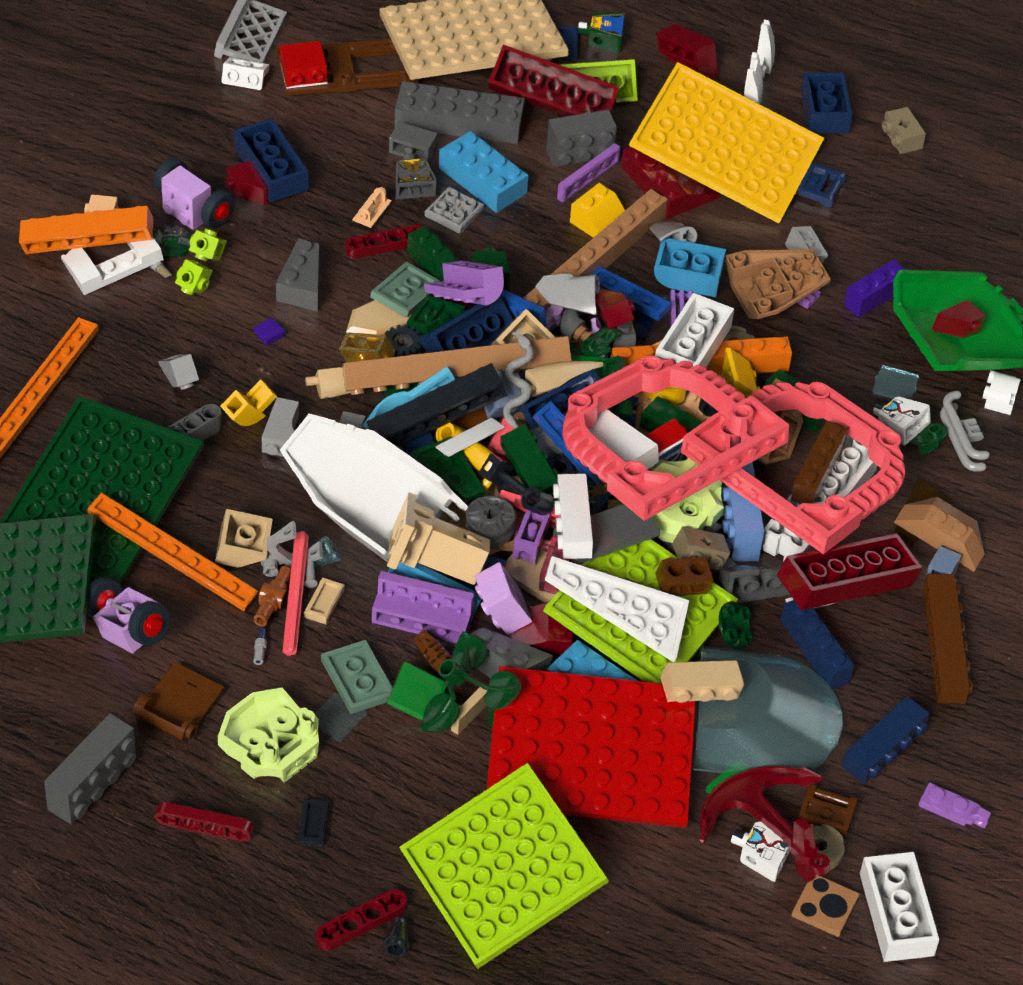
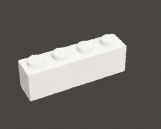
(574, 516)

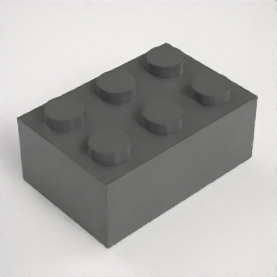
(579, 137)

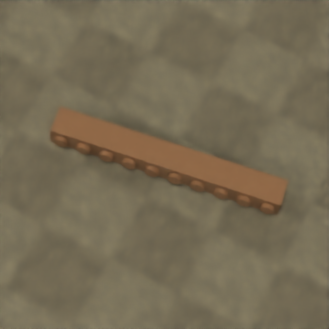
(611, 241)
(419, 367)

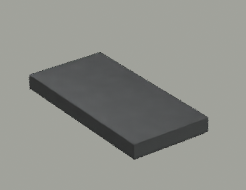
(617, 530)

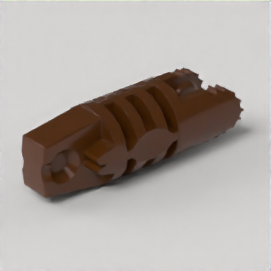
(431, 649)

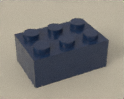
(826, 102)

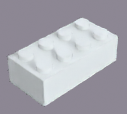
(696, 331)
(899, 906)

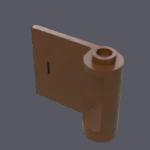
(178, 702)

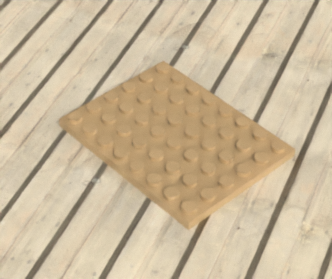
(468, 34)

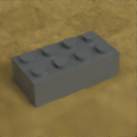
(90, 769)

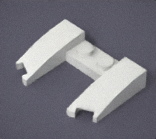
(760, 63)
(94, 277)

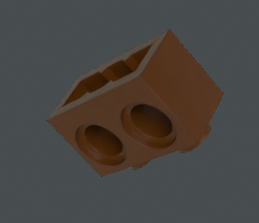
(684, 576)

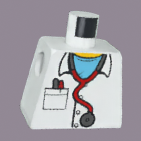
(904, 417)
(762, 850)

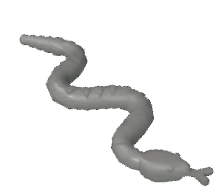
(521, 383)

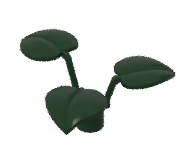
(468, 654)

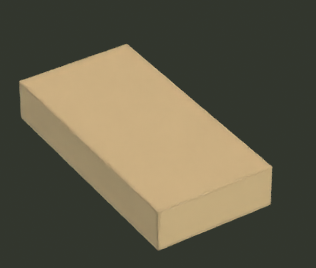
(324, 601)
(469, 710)

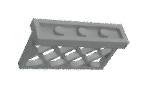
(240, 13)

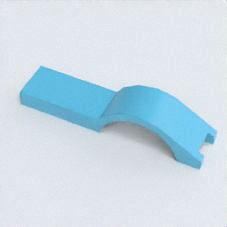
(439, 379)

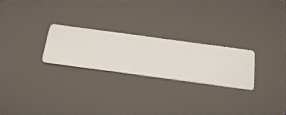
(469, 437)

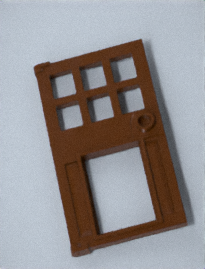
(342, 69)

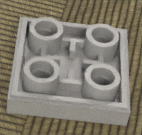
(454, 210)

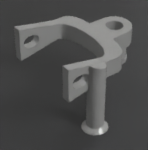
(277, 555)

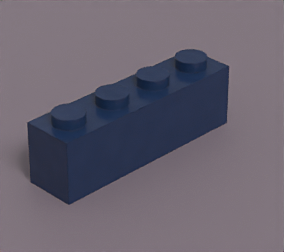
(817, 644)
(886, 740)

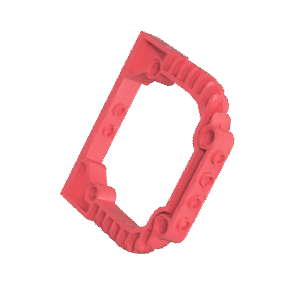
(651, 491)
(822, 523)

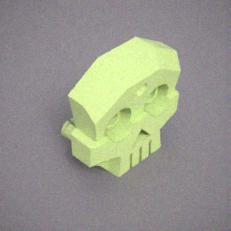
(705, 504)
(280, 747)

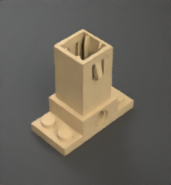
(435, 543)

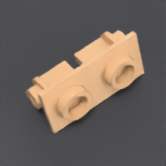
(373, 208)

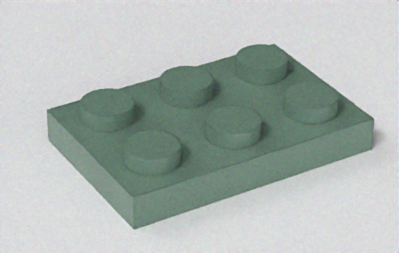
(403, 289)
(357, 676)

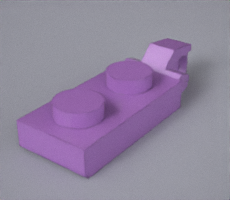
(953, 806)

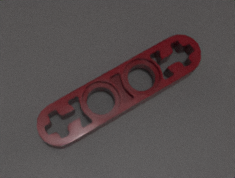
(383, 237)
(204, 821)
(359, 916)

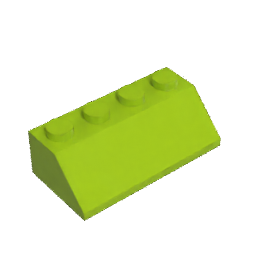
(618, 73)

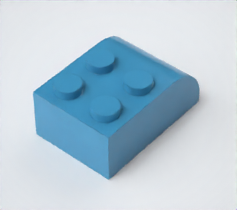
(689, 266)

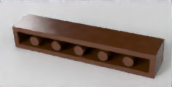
(946, 639)

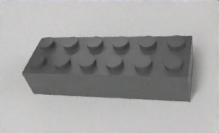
(460, 111)

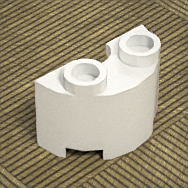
(1001, 393)

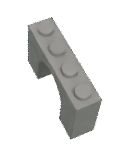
(283, 422)

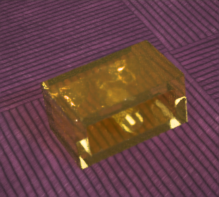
(365, 347)

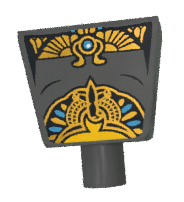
(414, 178)

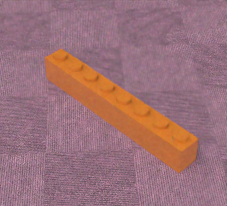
(763, 353)

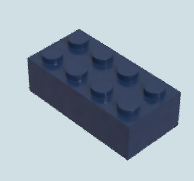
(272, 159)
(469, 329)

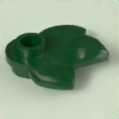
(599, 342)
(929, 438)

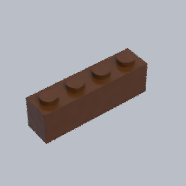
(819, 463)

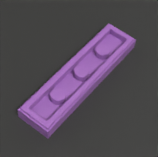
(588, 173)

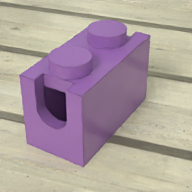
(530, 538)

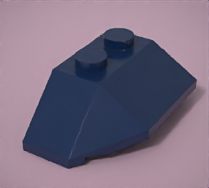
(558, 396)

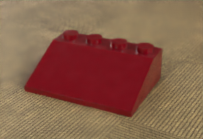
(680, 190)

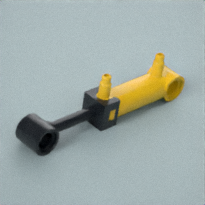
(498, 471)

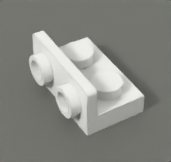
(244, 73)

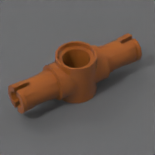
(272, 596)

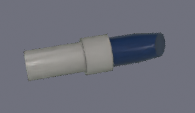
(260, 646)

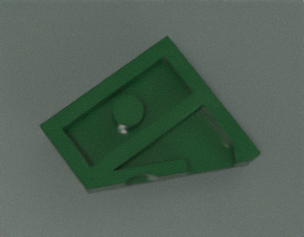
(433, 313)

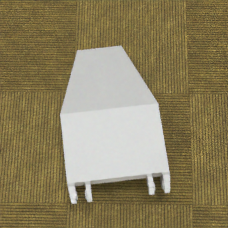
(362, 479)

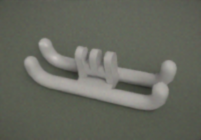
(962, 433)

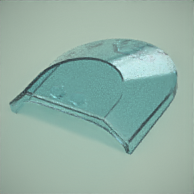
(779, 719)

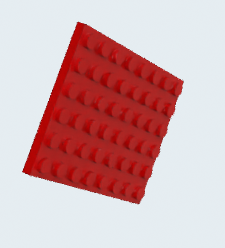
(598, 745)

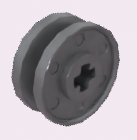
(492, 519)

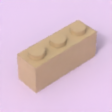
(702, 681)

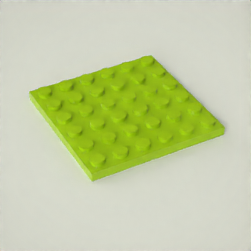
(639, 566)
(503, 865)

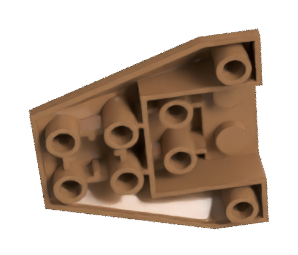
(774, 279)

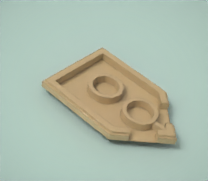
(374, 319)

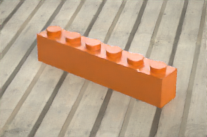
(86, 229)

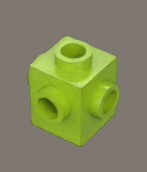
(207, 245)
(193, 277)

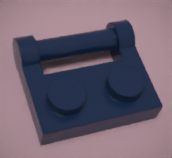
(815, 181)

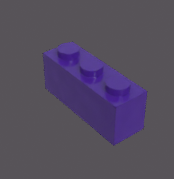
(872, 289)

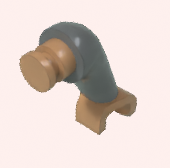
(573, 326)

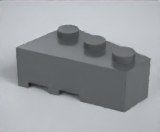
(300, 277)
(509, 653)

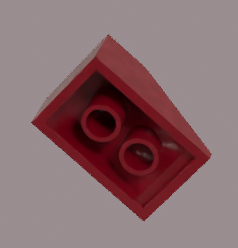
(543, 633)

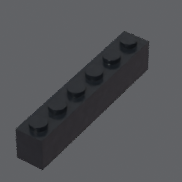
(439, 406)

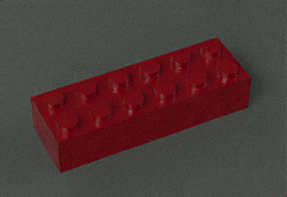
(550, 84)
(849, 571)

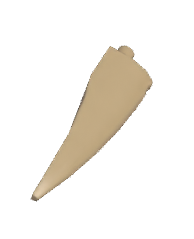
(551, 376)
(328, 382)

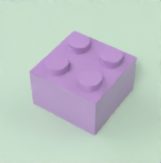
(502, 599)

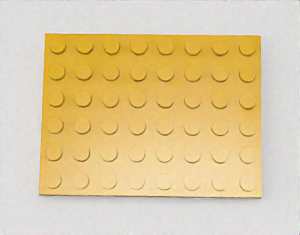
(727, 142)

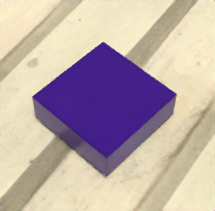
(269, 331)

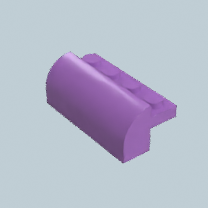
(469, 282)
(422, 605)

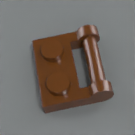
(822, 812)

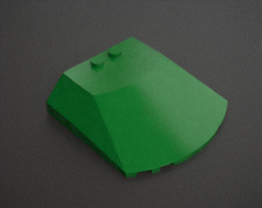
(924, 293)

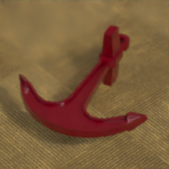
(746, 792)

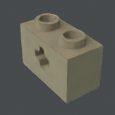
(903, 130)
(701, 543)

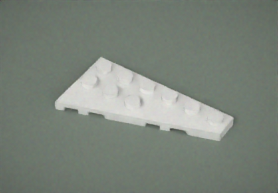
(636, 609)

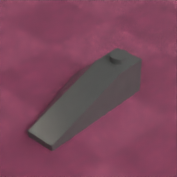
(751, 582)

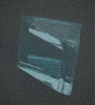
(329, 551)

